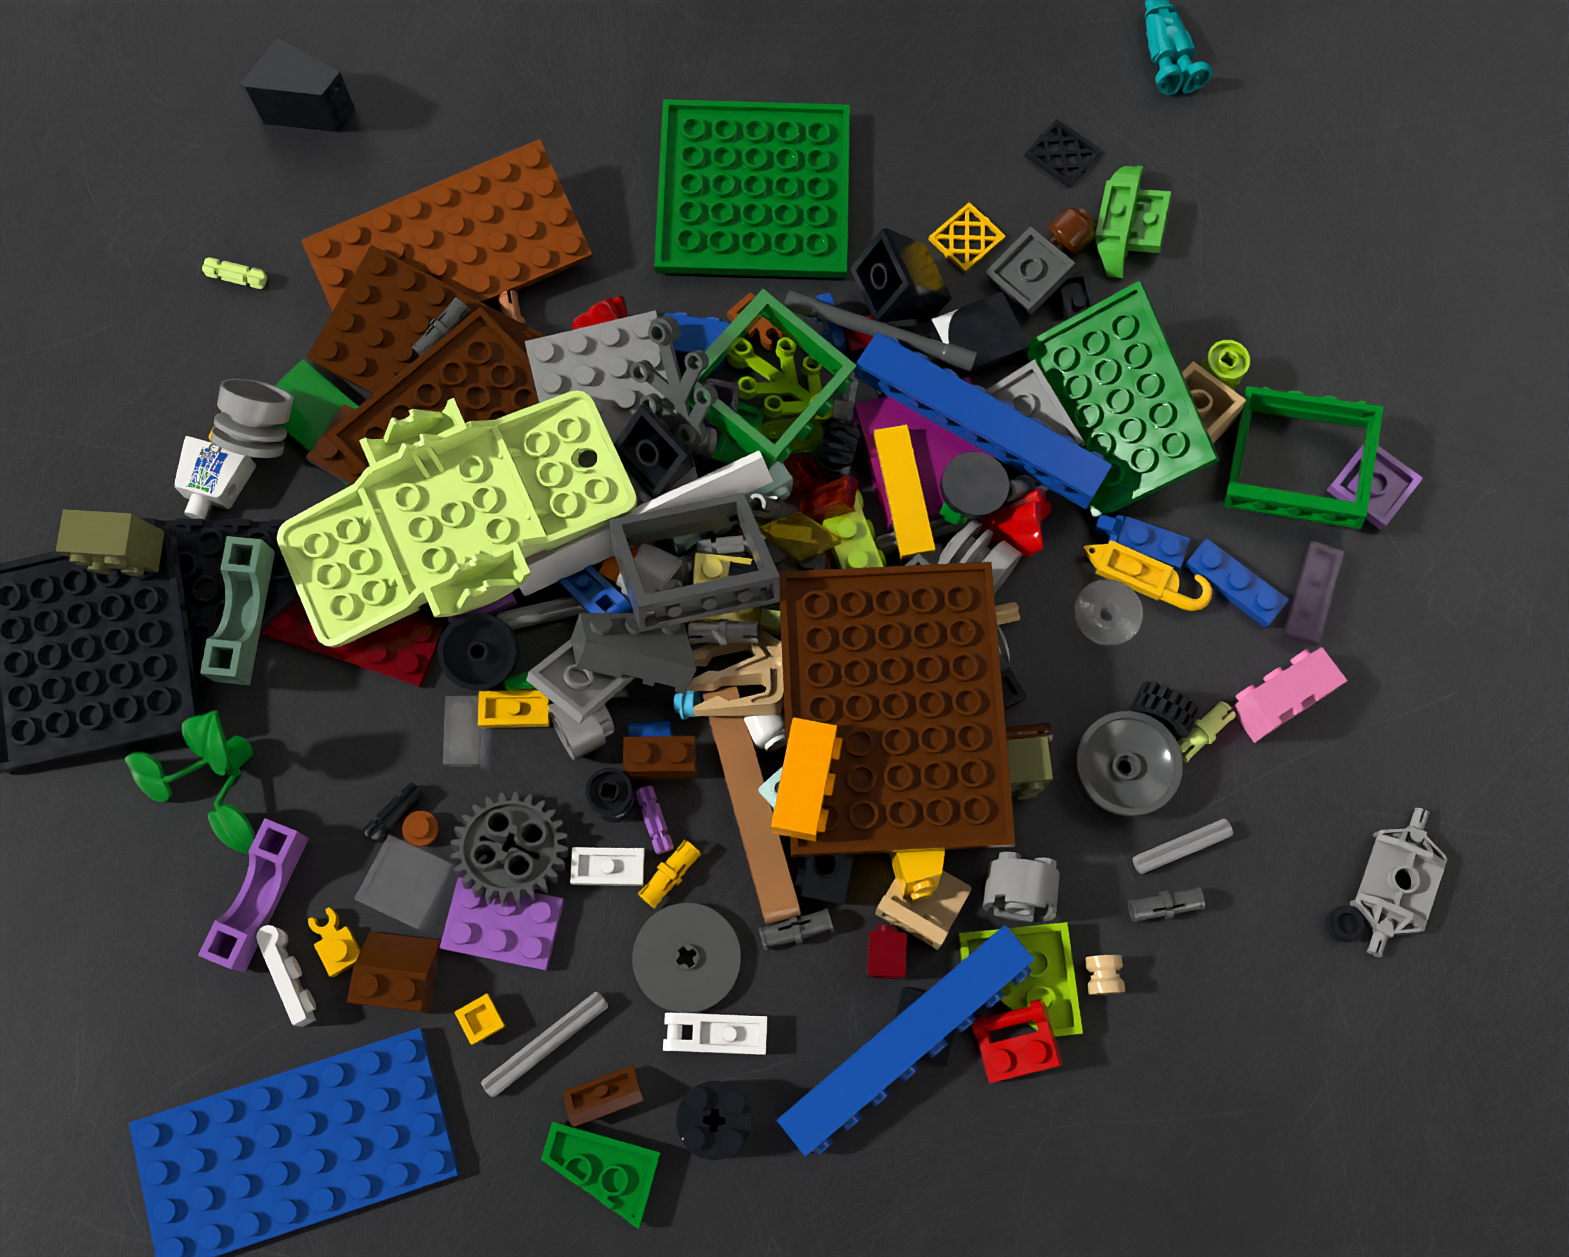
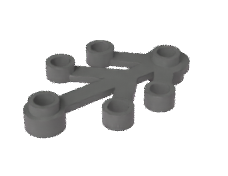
(675, 387)

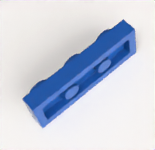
(1236, 583)

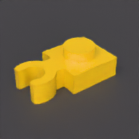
(338, 947)

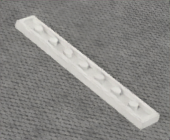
(735, 478)

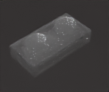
(461, 732)

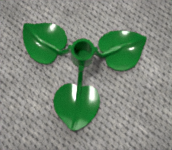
(207, 740)

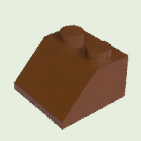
(395, 973)

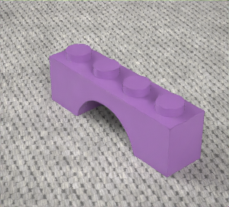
(271, 864)

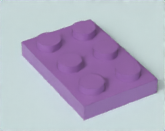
(504, 934)

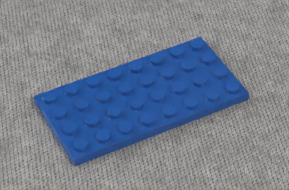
(293, 1149)

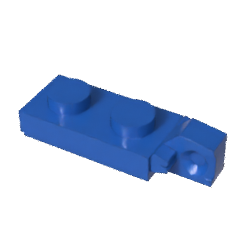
(1144, 538)

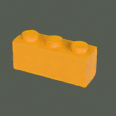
(806, 779)

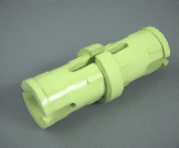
(1205, 730)

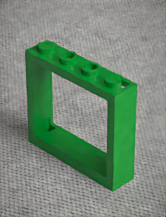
(807, 339)
(1299, 505)

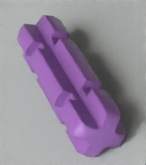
(654, 820)

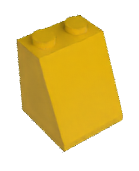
(917, 872)

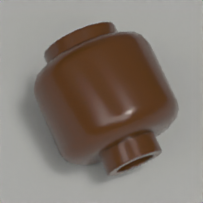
(1071, 230)

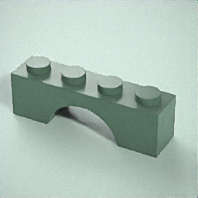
(233, 647)

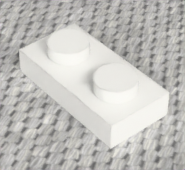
(607, 866)

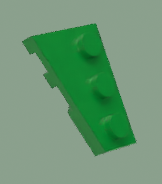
(604, 1167)

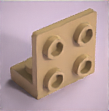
(929, 918)

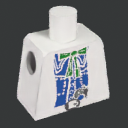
(210, 476)

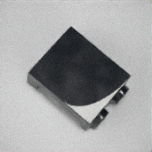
(985, 328)

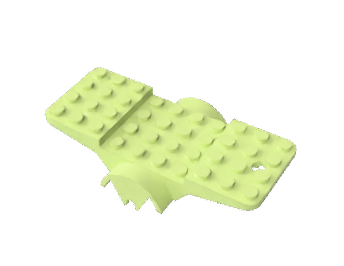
(452, 514)

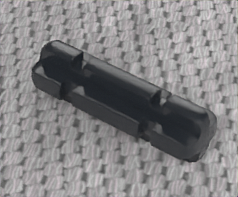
(393, 812)

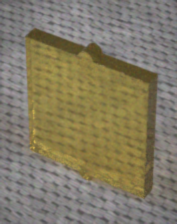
(800, 535)

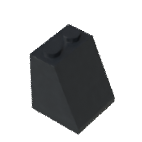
(297, 90)
(899, 279)

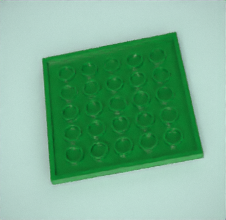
(753, 189)

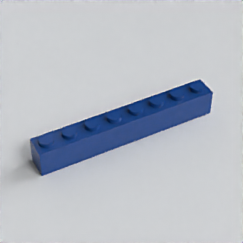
(982, 420)
(905, 1040)

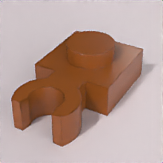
(762, 327)

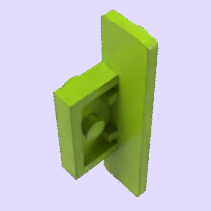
(857, 541)

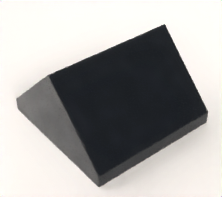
(652, 453)

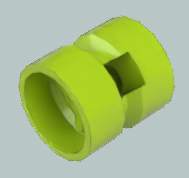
(1227, 362)

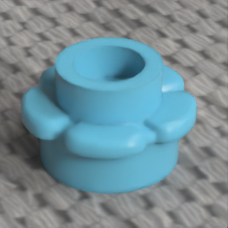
(685, 702)

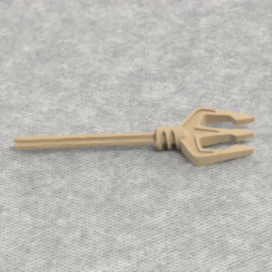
(763, 669)

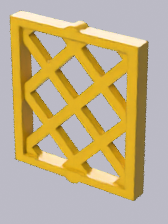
(984, 222)

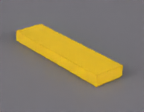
(904, 491)

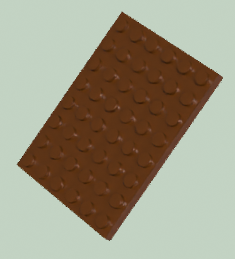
(915, 693)

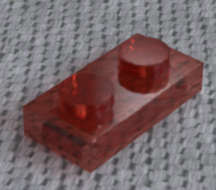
(830, 499)

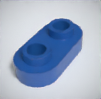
(832, 333)

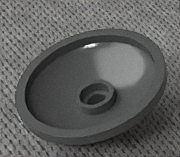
(1148, 751)

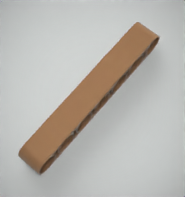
(753, 813)

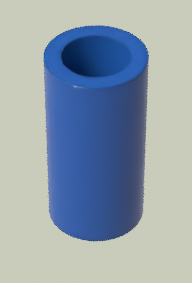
(654, 728)

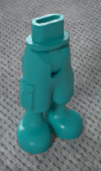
(1172, 50)

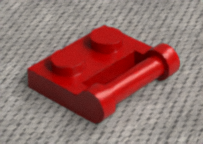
(1021, 1053)

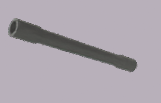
(814, 308)

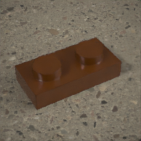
(602, 1096)

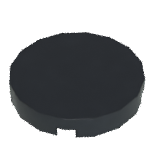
(974, 485)

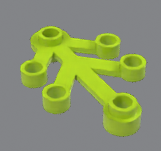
(781, 382)

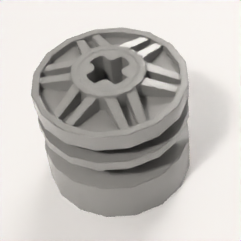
(252, 418)
(968, 549)

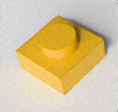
(480, 1019)

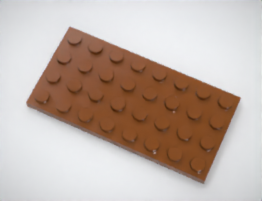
(474, 230)

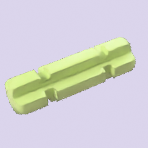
(234, 273)

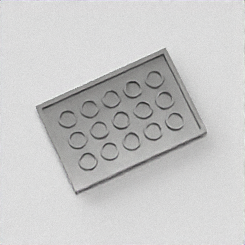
(599, 363)

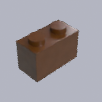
(659, 757)

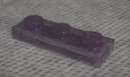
(1313, 594)

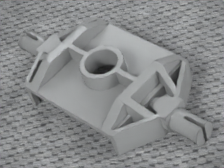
(1379, 898)

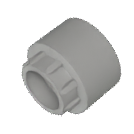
(583, 737)

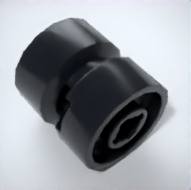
(610, 795)

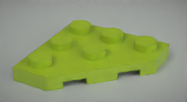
(1050, 977)

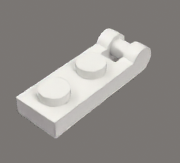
(285, 974)
(717, 1033)

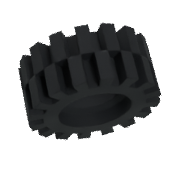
(1167, 707)

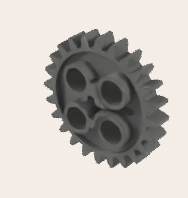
(496, 876)

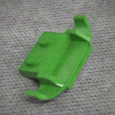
(1130, 219)

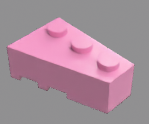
(1287, 693)

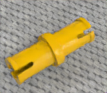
(669, 873)

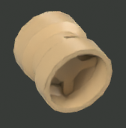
(1105, 979)

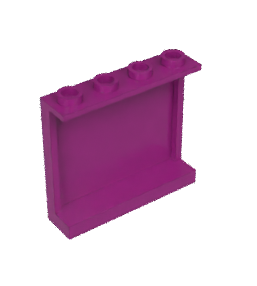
(930, 443)

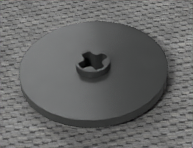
(714, 967)

